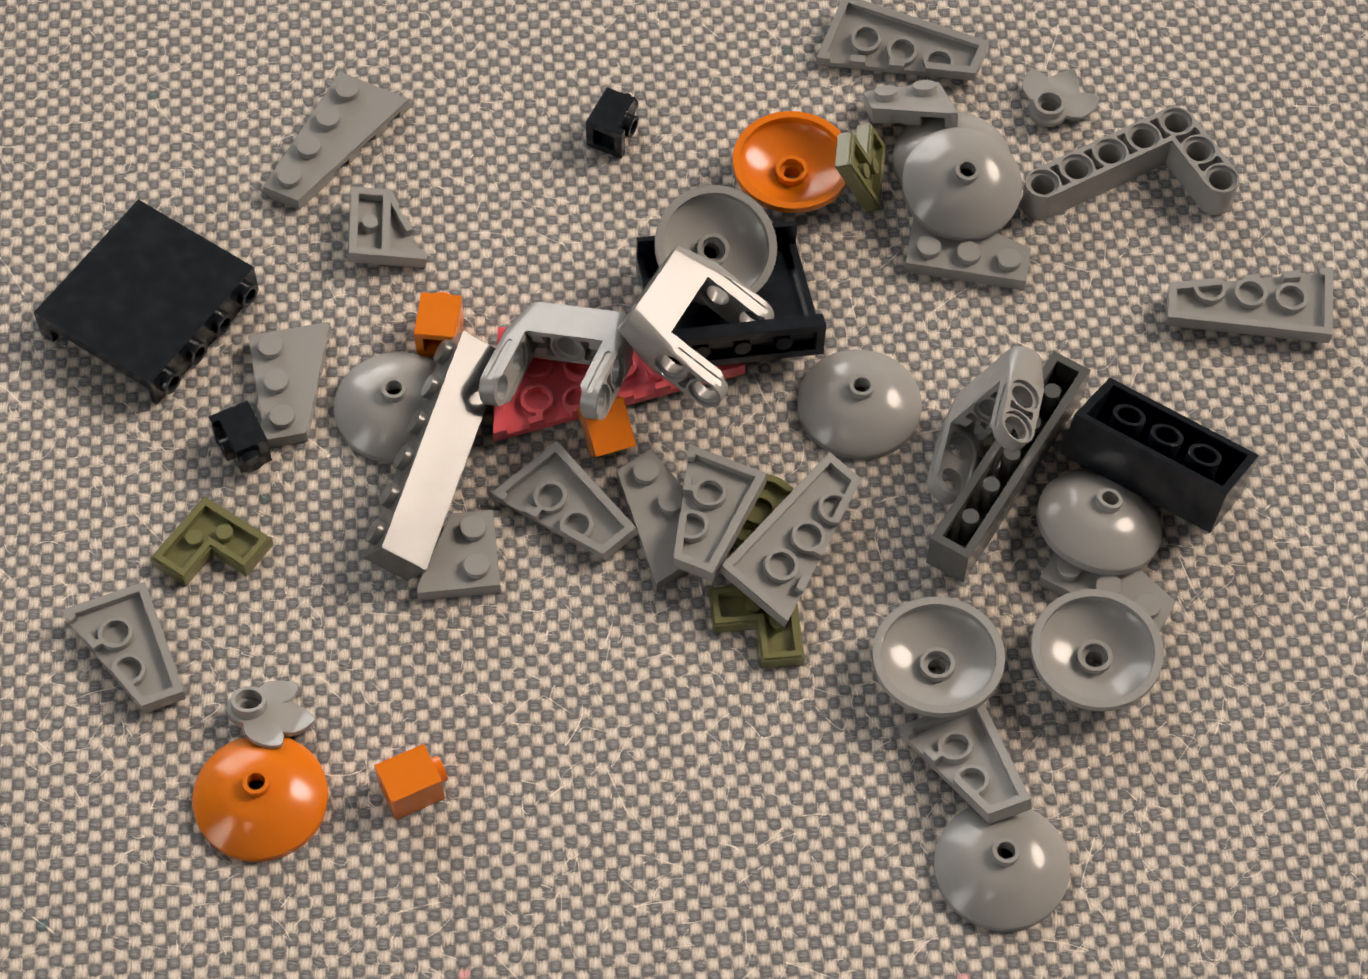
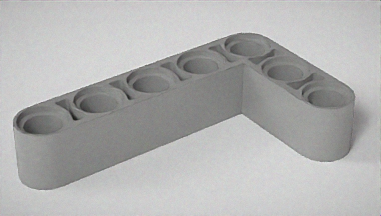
(1163, 138)

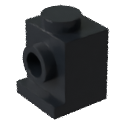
(612, 122)
(241, 437)

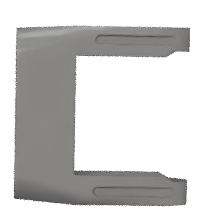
(663, 303)
(561, 335)
(984, 408)

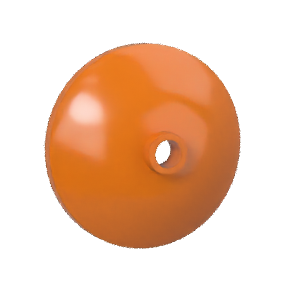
(784, 147)
(262, 821)

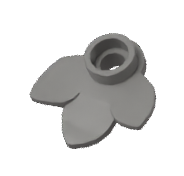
(1058, 95)
(269, 713)

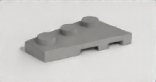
(983, 261)
(287, 379)
(567, 502)
(654, 507)
(713, 510)
(1064, 578)
(129, 644)
(971, 760)

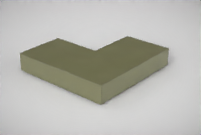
(862, 164)
(208, 533)
(777, 645)

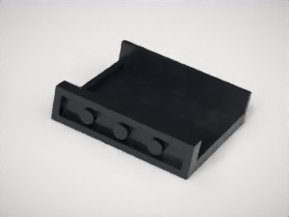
(149, 299)
(791, 333)

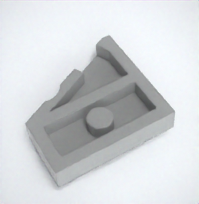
(910, 104)
(380, 231)
(463, 559)

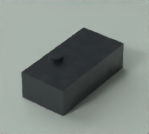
(1159, 454)

